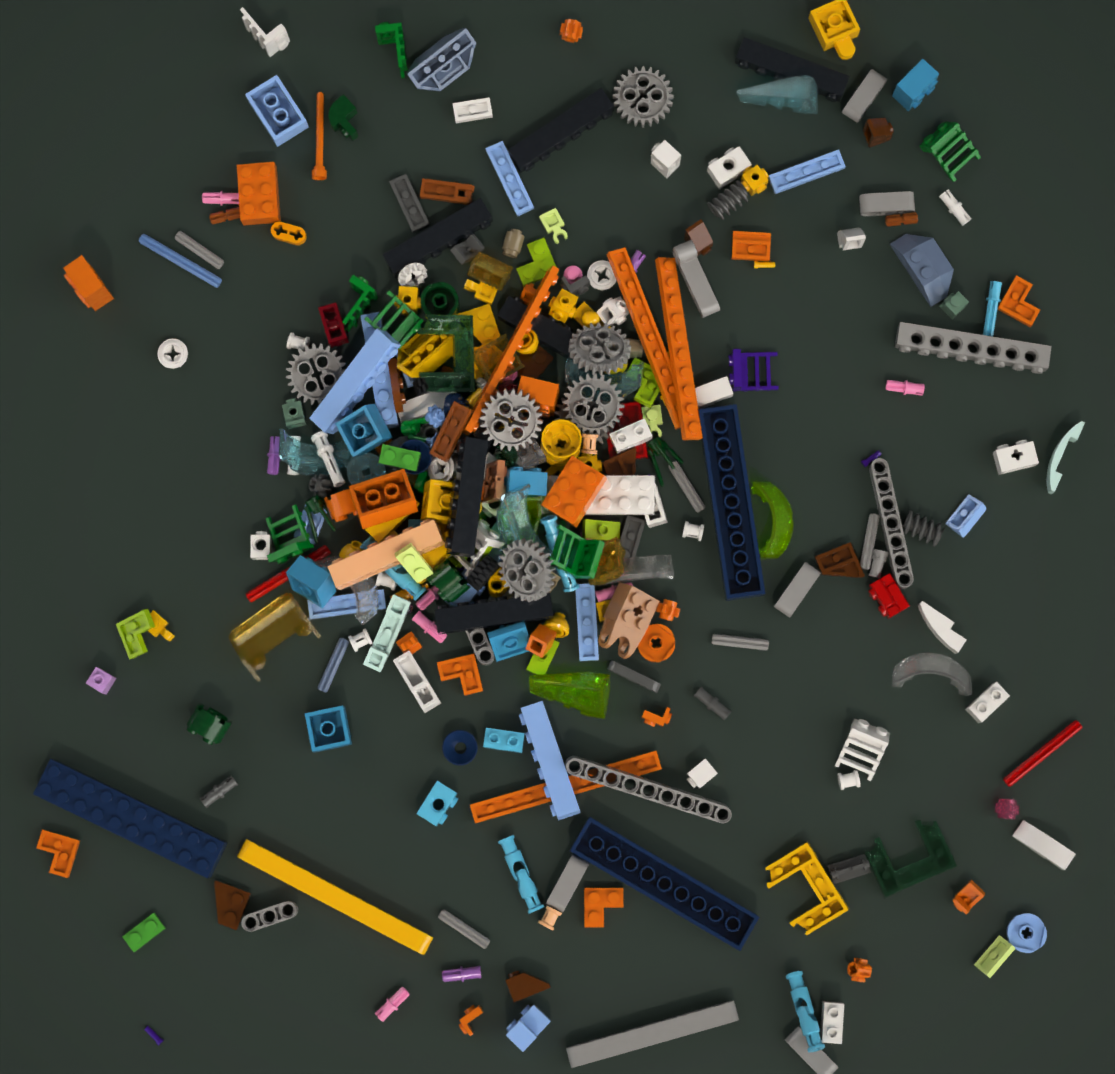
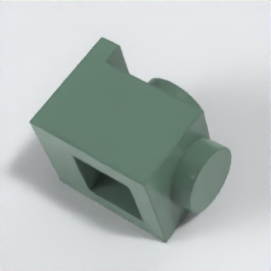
(954, 304)
(296, 420)

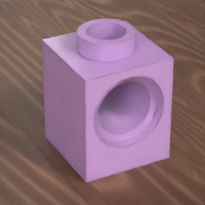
(101, 680)

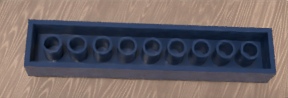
(731, 503)
(130, 818)
(664, 884)

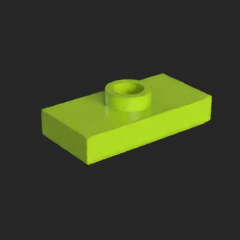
(600, 530)
(540, 665)

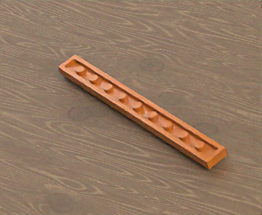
(645, 328)
(514, 344)
(678, 349)
(536, 796)

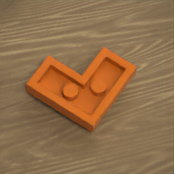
(1014, 304)
(466, 669)
(64, 851)
(596, 900)

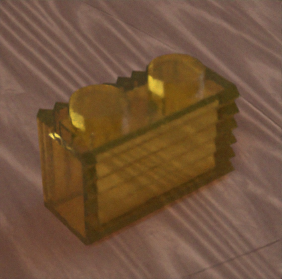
(490, 271)

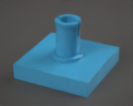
(509, 640)

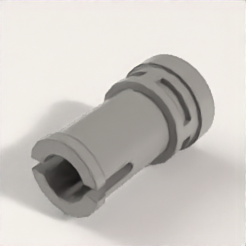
(879, 558)

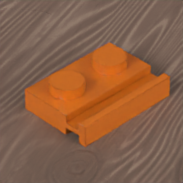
(751, 246)

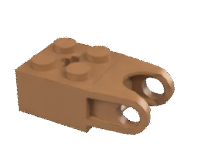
(627, 618)

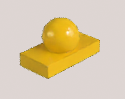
(585, 315)

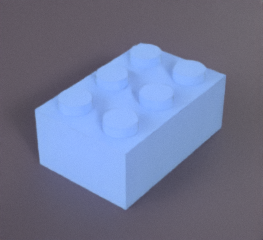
(277, 110)

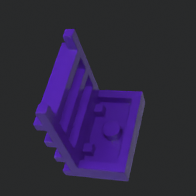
(739, 375)

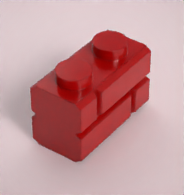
(888, 596)

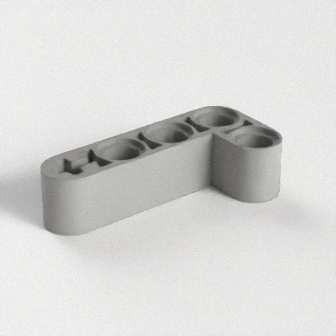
(695, 278)

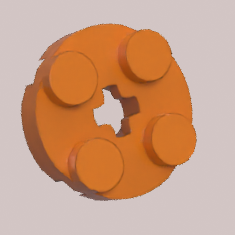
(667, 643)

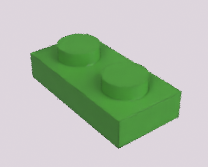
(399, 457)
(144, 932)

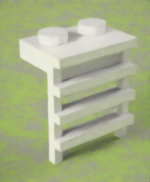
(273, 41)
(484, 538)
(869, 738)

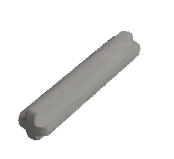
(199, 250)
(687, 487)
(869, 541)
(742, 642)
(464, 929)

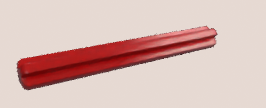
(282, 577)
(1042, 753)

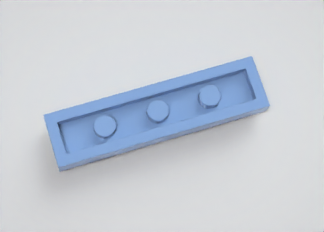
(806, 171)
(509, 178)
(340, 605)
(587, 623)

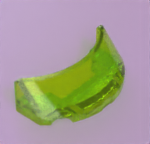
(781, 516)

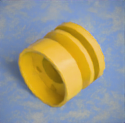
(562, 433)

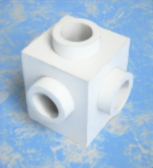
(613, 311)

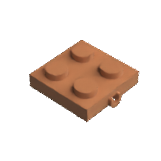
(494, 476)

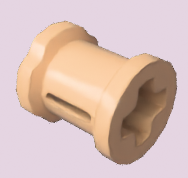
(589, 443)
(549, 918)

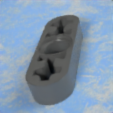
(634, 676)

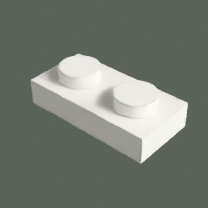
(472, 110)

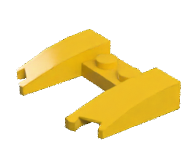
(383, 530)
(805, 859)

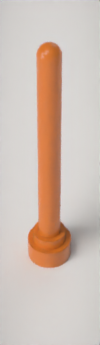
(319, 171)

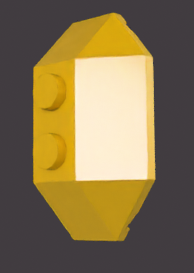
(424, 354)

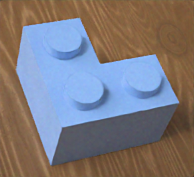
(528, 1027)

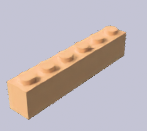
(382, 555)

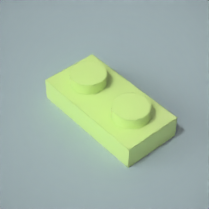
(414, 563)
(994, 956)

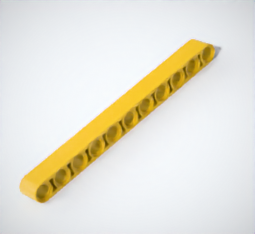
(335, 897)

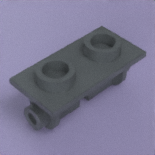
(849, 869)

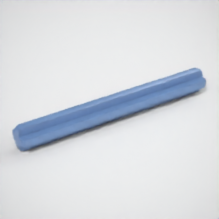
(180, 260)

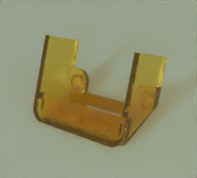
(268, 630)

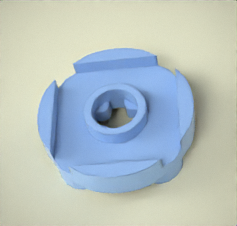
(1035, 926)

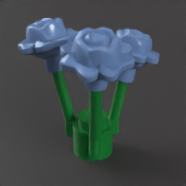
(434, 417)

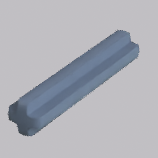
(333, 664)

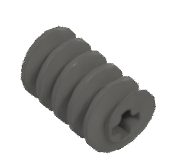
(728, 200)
(923, 528)

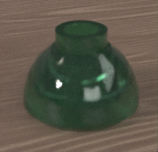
(509, 456)

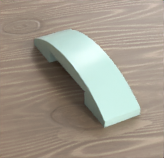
(1052, 476)
(387, 633)

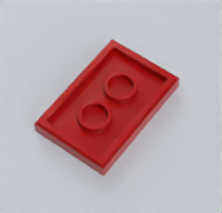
(631, 413)

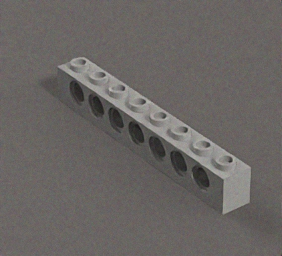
(1040, 352)

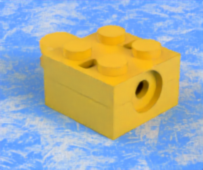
(835, 27)
(437, 501)

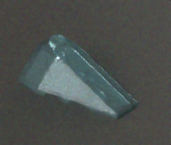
(791, 92)

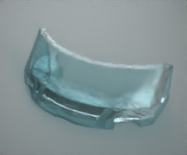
(627, 381)
(304, 457)
(514, 519)

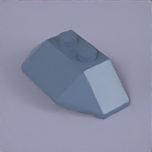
(443, 61)
(925, 265)

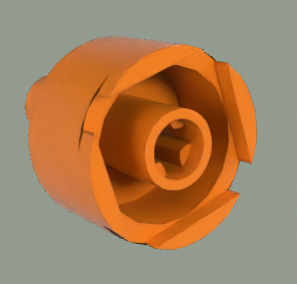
(340, 505)

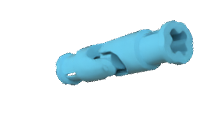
(551, 536)
(402, 578)
(525, 885)
(807, 1020)

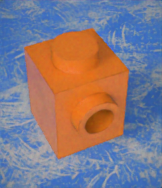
(541, 640)

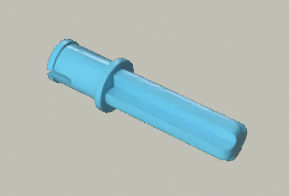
(992, 306)

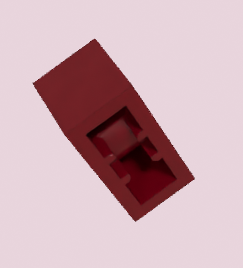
(333, 325)

